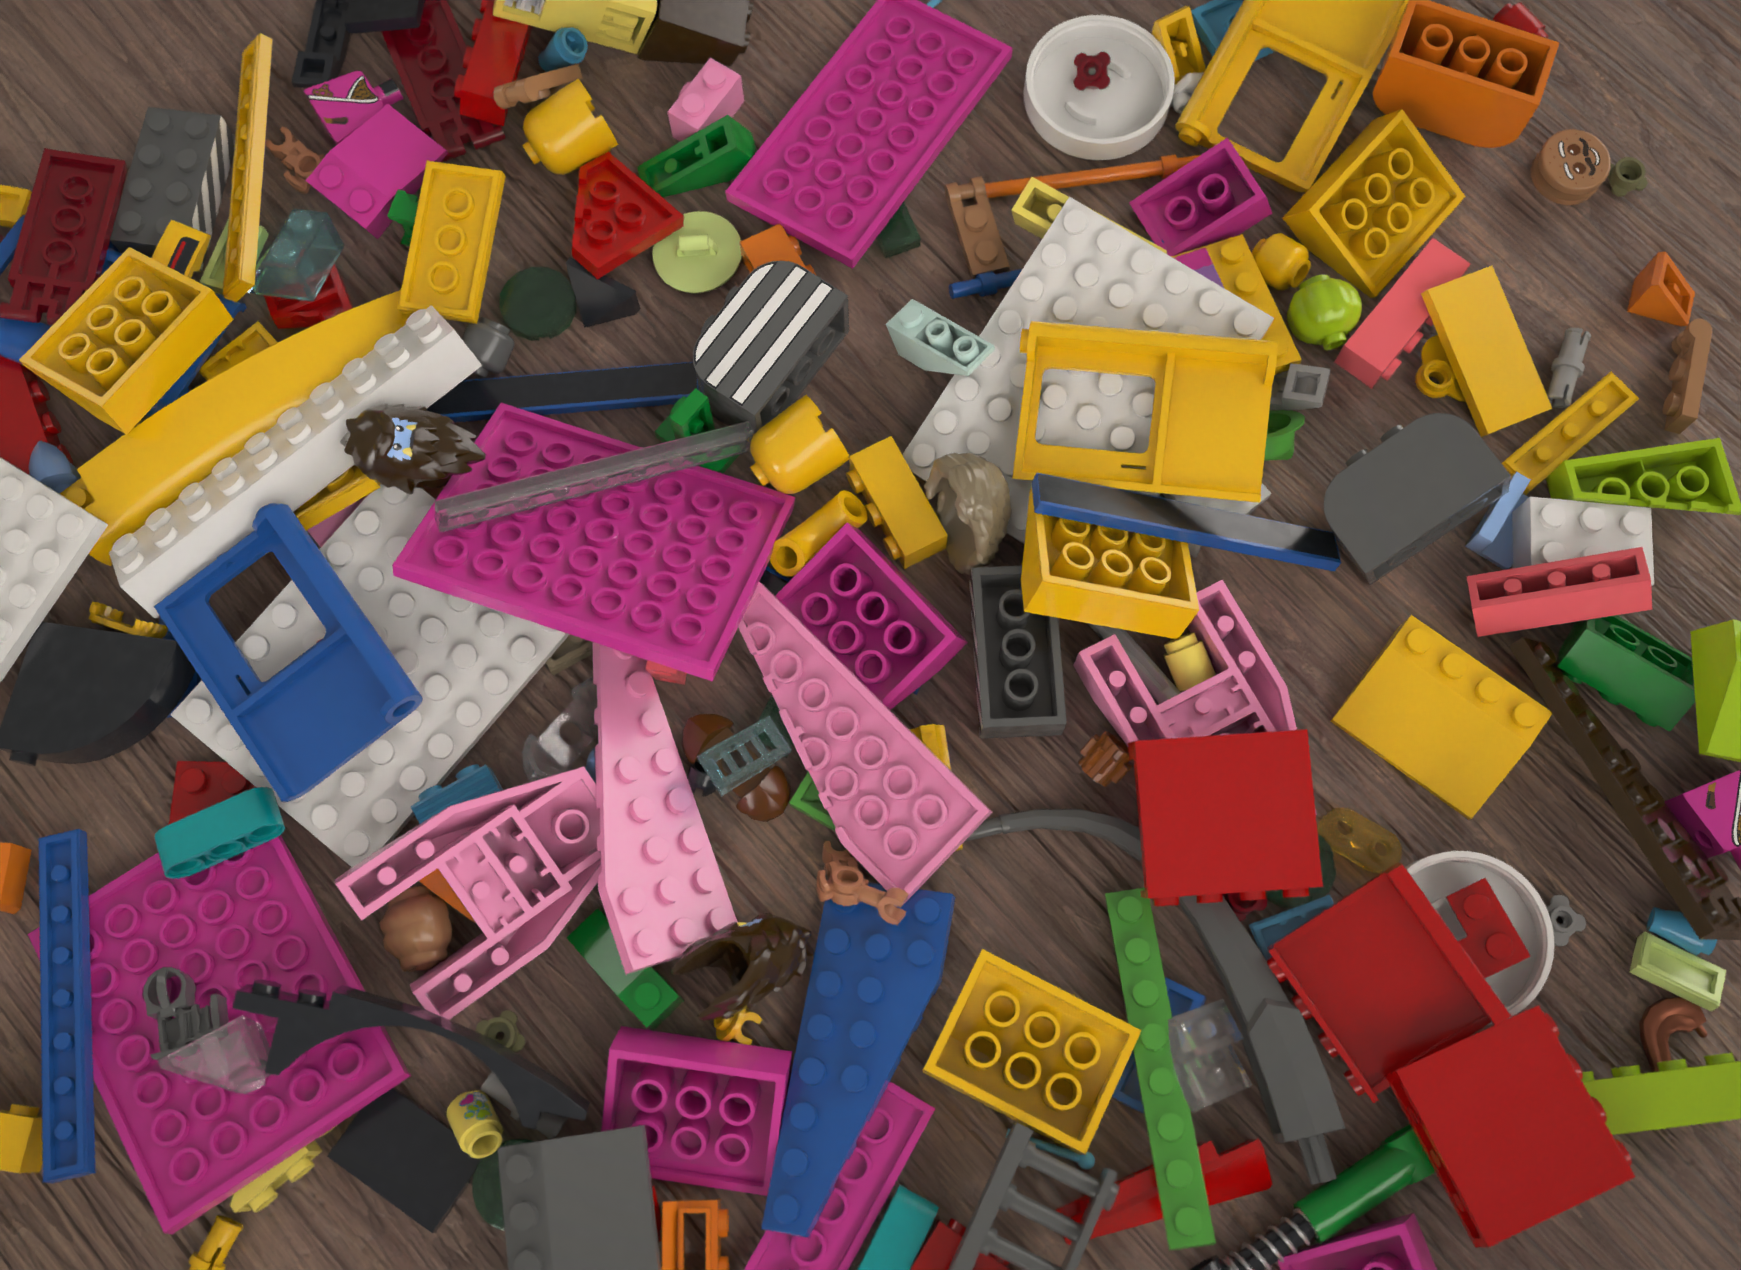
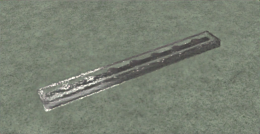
(591, 476)

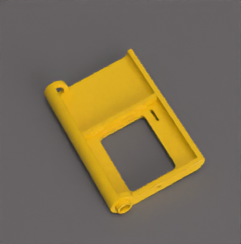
(1327, 35)
(1205, 411)

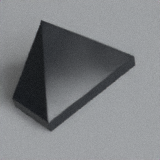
(600, 298)

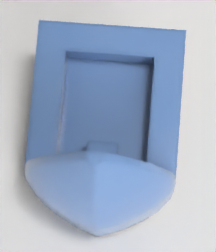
(52, 467)

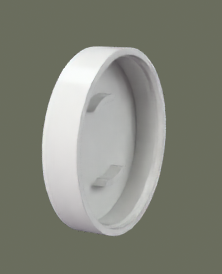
(1097, 121)
(1453, 870)

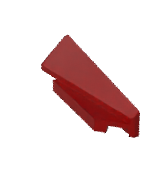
(1226, 1176)

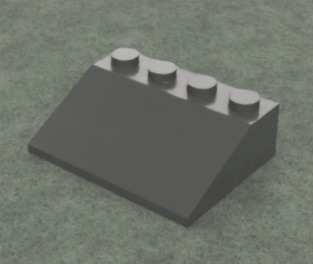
(580, 1203)

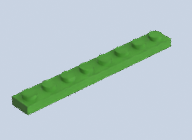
(1164, 1105)

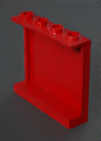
(1226, 816)
(1384, 980)
(1510, 1127)

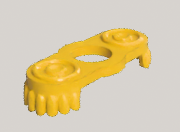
(112, 618)

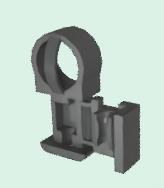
(190, 1019)

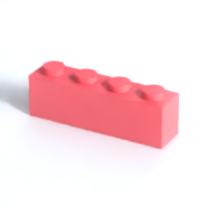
(1399, 316)
(1560, 592)

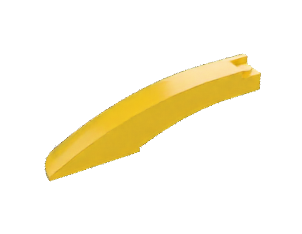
(218, 418)

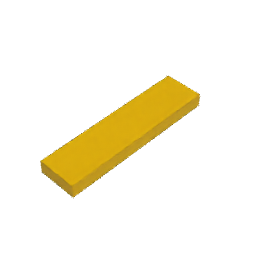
(1571, 430)

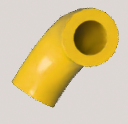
(807, 539)

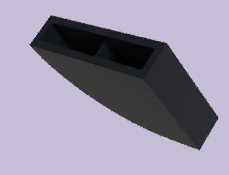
(90, 694)

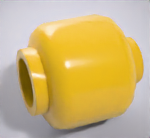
(1282, 261)

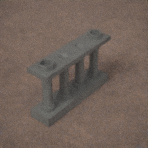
(1002, 1194)

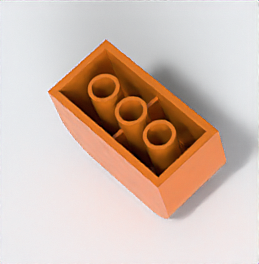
(1463, 74)

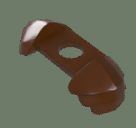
(762, 795)

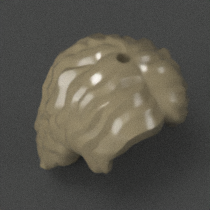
(971, 507)

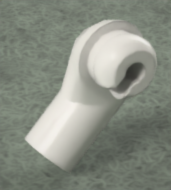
(1184, 90)

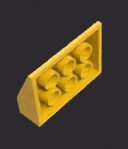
(1375, 204)
(128, 339)
(1107, 576)
(1441, 717)
(1032, 1052)

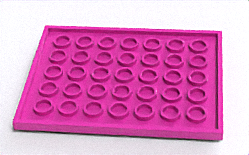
(630, 567)
(225, 931)

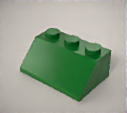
(1630, 669)

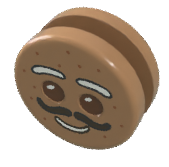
(1570, 167)

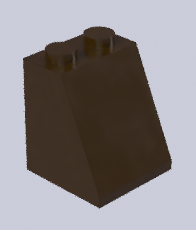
(697, 31)

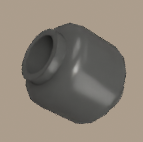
(489, 344)

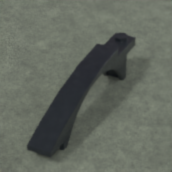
(310, 1019)

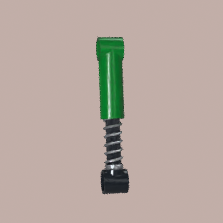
(1335, 1203)

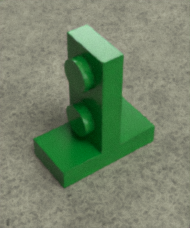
(689, 418)

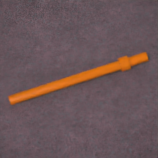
(1163, 167)

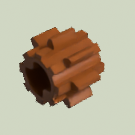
(1105, 758)

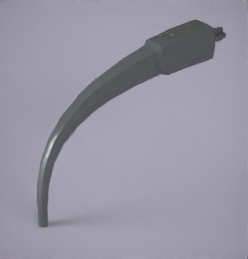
(1274, 1032)

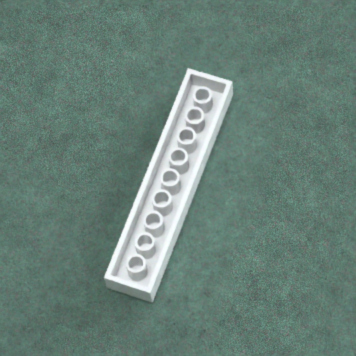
(289, 459)

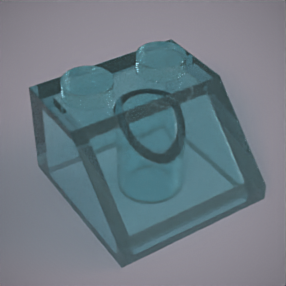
(298, 256)

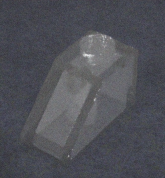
(225, 1058)

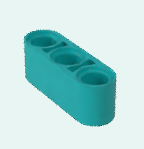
(219, 832)
(900, 1232)

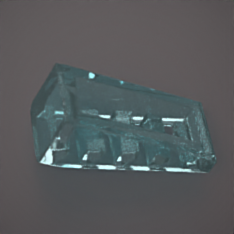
(723, 749)

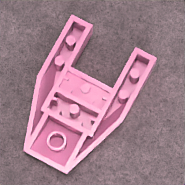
(1239, 699)
(515, 863)

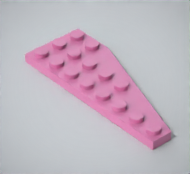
(653, 846)

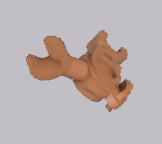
(295, 158)
(849, 887)

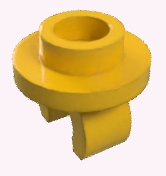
(731, 1028)

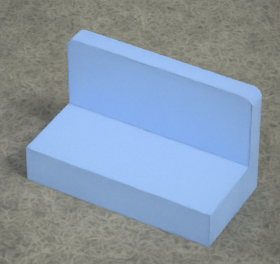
(1495, 531)

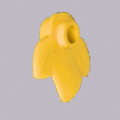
(1437, 365)

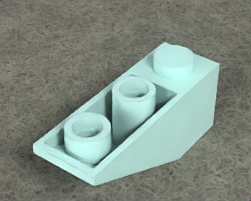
(936, 341)

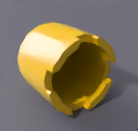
(565, 132)
(795, 449)

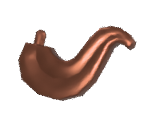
(1664, 1019)

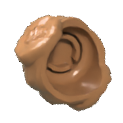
(417, 929)

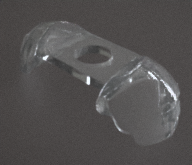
(548, 752)

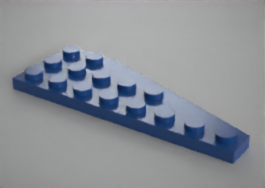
(856, 1021)

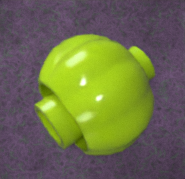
(1324, 311)

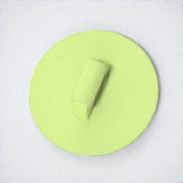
(699, 253)

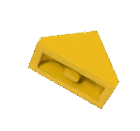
(1180, 40)

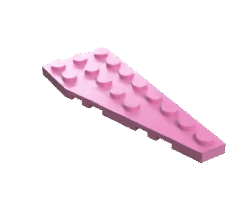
(877, 780)

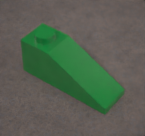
(700, 160)
(641, 991)

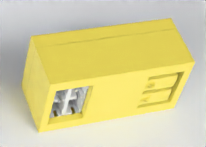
(604, 22)

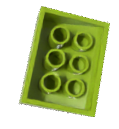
(1718, 689)

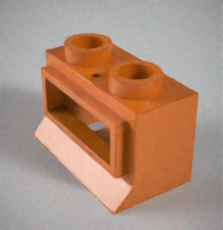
(673, 1232)

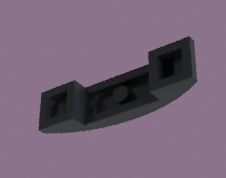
(325, 45)

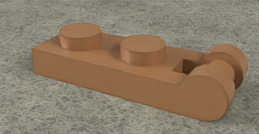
(535, 87)
(976, 228)
(1687, 375)

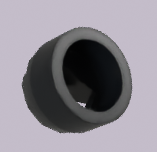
(698, 779)

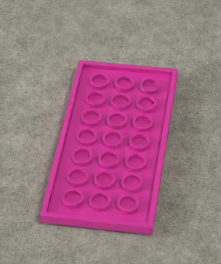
(869, 127)

